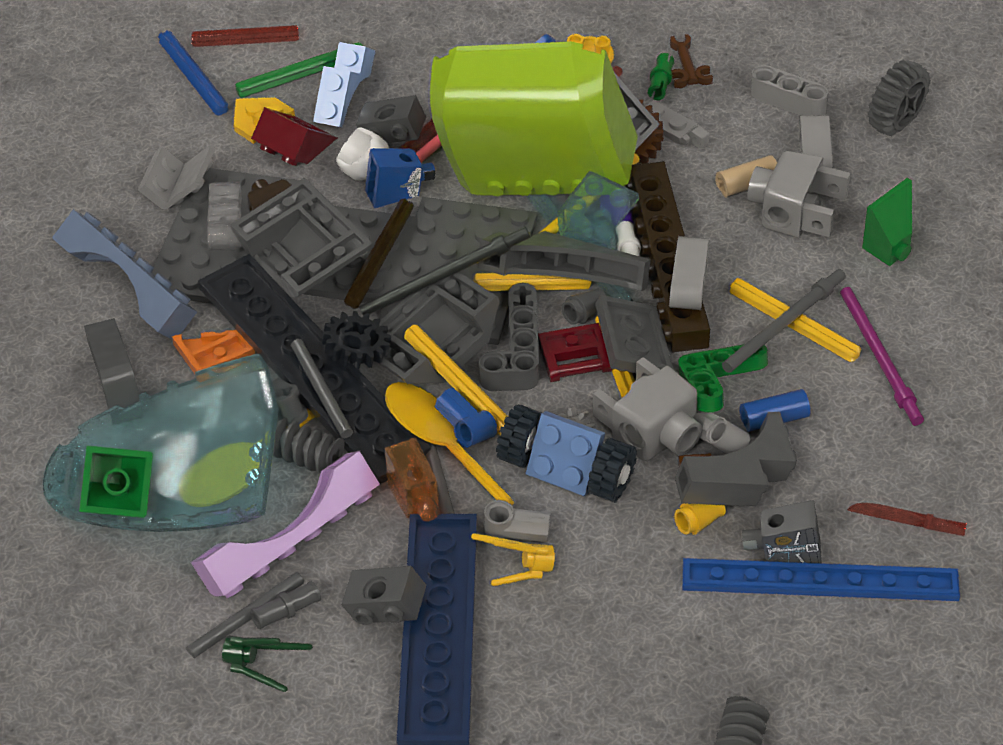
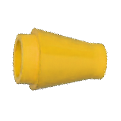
(696, 517)

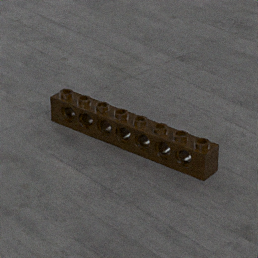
(660, 227)

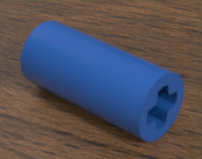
(791, 405)

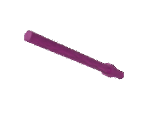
(903, 395)

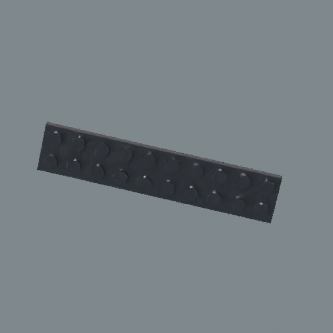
(270, 325)

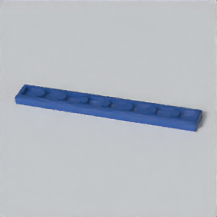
(821, 579)

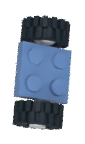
(566, 453)

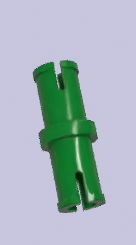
(661, 76)

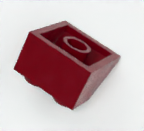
(290, 137)

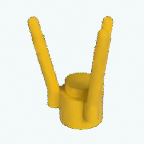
(534, 556)

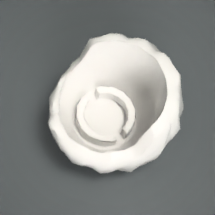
(355, 153)

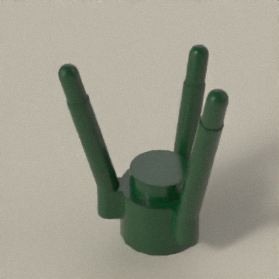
(241, 650)

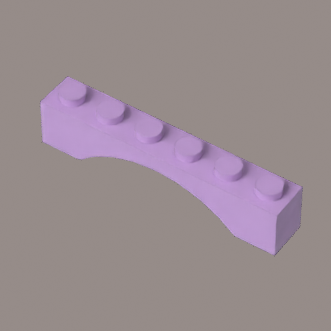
(338, 487)

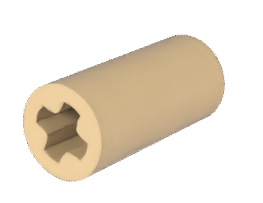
(737, 178)

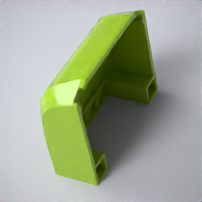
(530, 117)

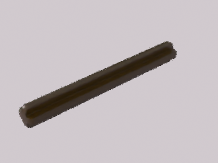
(378, 254)

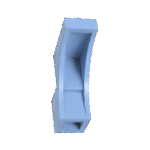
(339, 83)

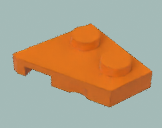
(212, 348)

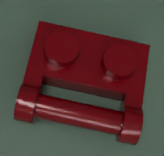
(573, 344)

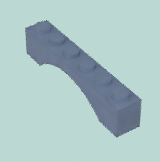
(158, 304)

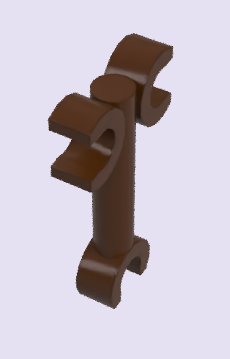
(688, 75)

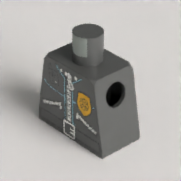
(787, 534)

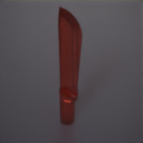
(908, 517)

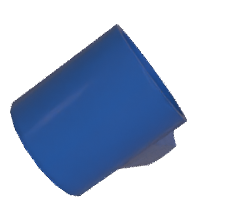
(469, 424)

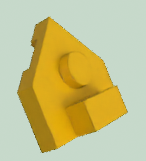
(249, 111)

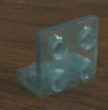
(595, 210)

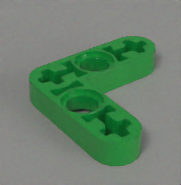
(704, 367)

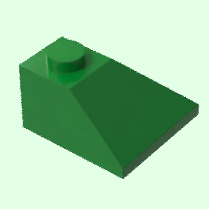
(890, 224)
(116, 481)

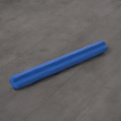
(193, 73)

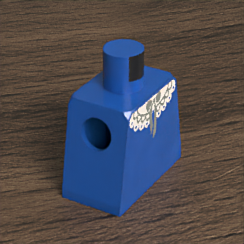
(395, 175)

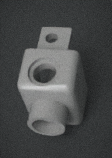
(791, 193)
(653, 413)

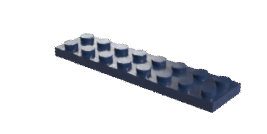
(440, 642)

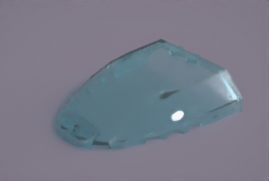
(208, 448)

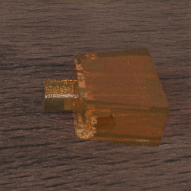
(414, 493)

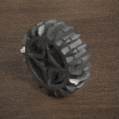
(899, 97)

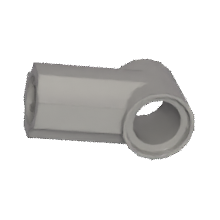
(721, 432)
(506, 522)

